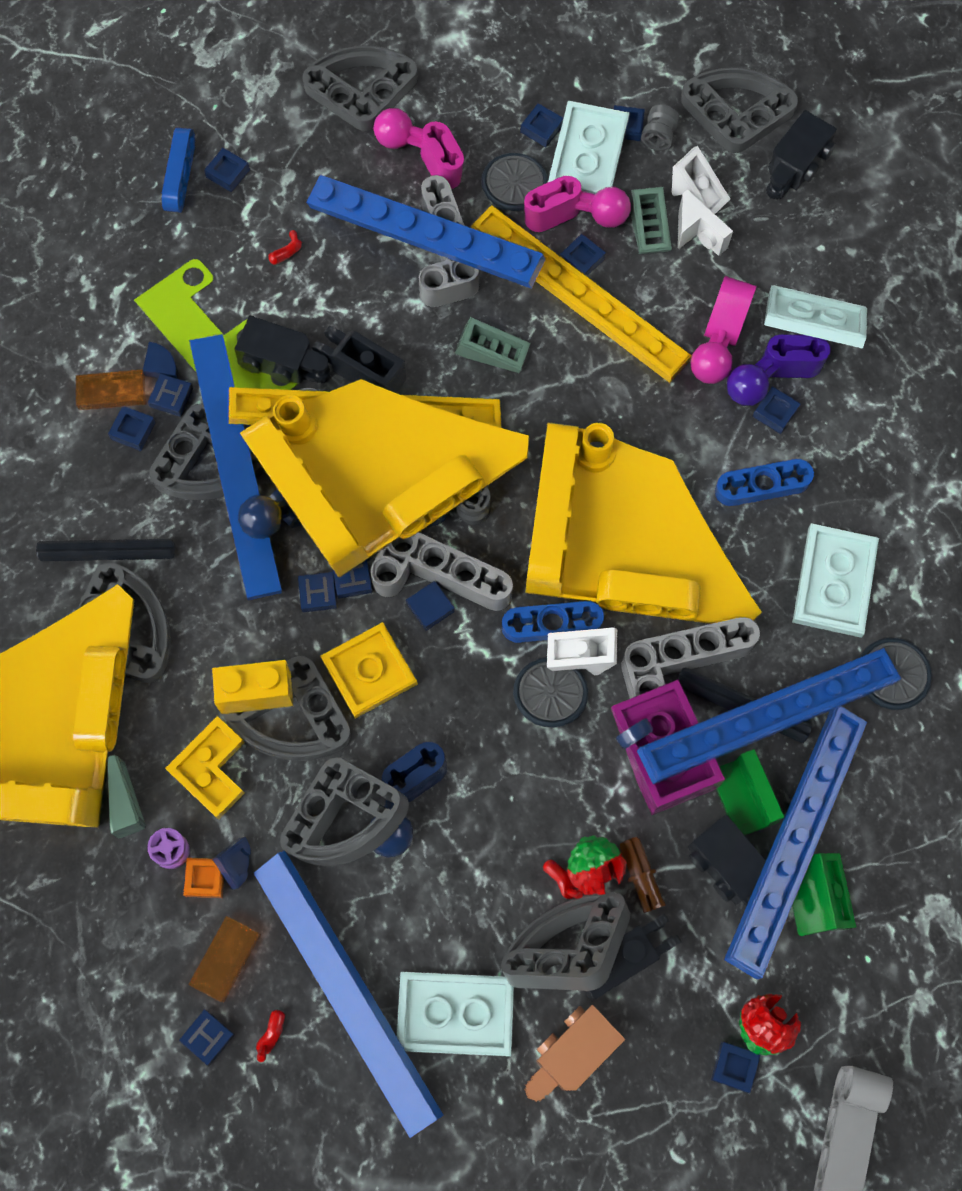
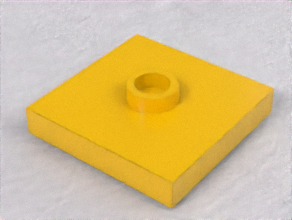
(369, 670)

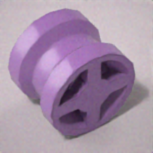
(163, 843)

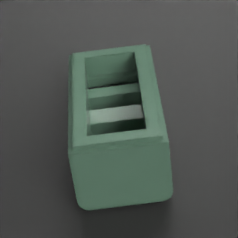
(649, 196)
(488, 356)
(123, 804)

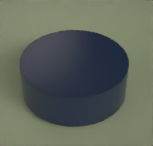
(634, 733)

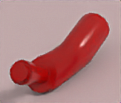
(286, 252)
(560, 875)
(271, 1036)

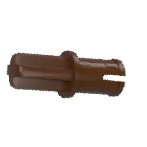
(642, 874)

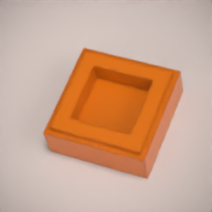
(203, 879)

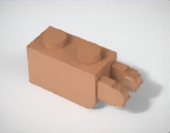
(573, 1055)

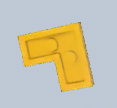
(200, 767)

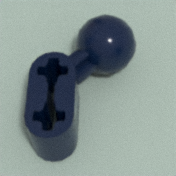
(262, 515)
(418, 779)

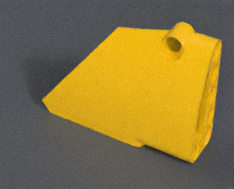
(375, 465)
(626, 533)
(63, 713)

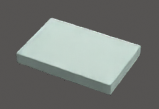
(589, 145)
(816, 316)
(836, 580)
(455, 1014)

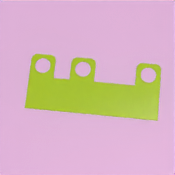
(182, 320)

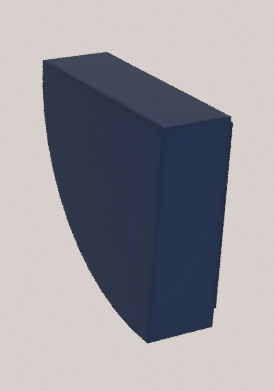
(159, 361)
(234, 862)

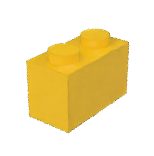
(252, 687)

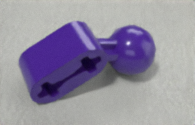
(783, 358)

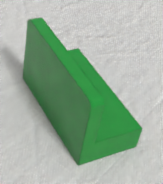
(748, 794)
(823, 897)

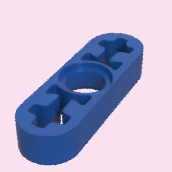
(178, 170)
(785, 468)
(526, 613)

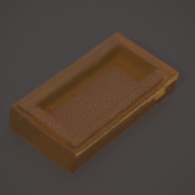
(110, 390)
(224, 959)

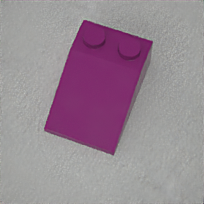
(667, 713)

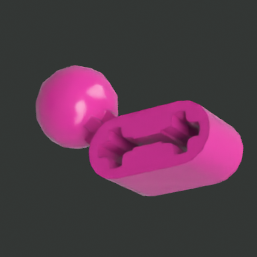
(438, 146)
(563, 200)
(712, 360)

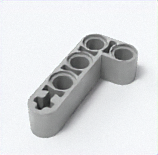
(448, 271)
(444, 575)
(691, 653)
(851, 1128)

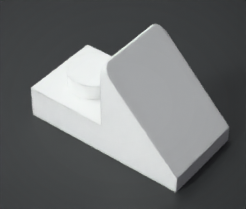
(698, 177)
(698, 220)
(582, 649)

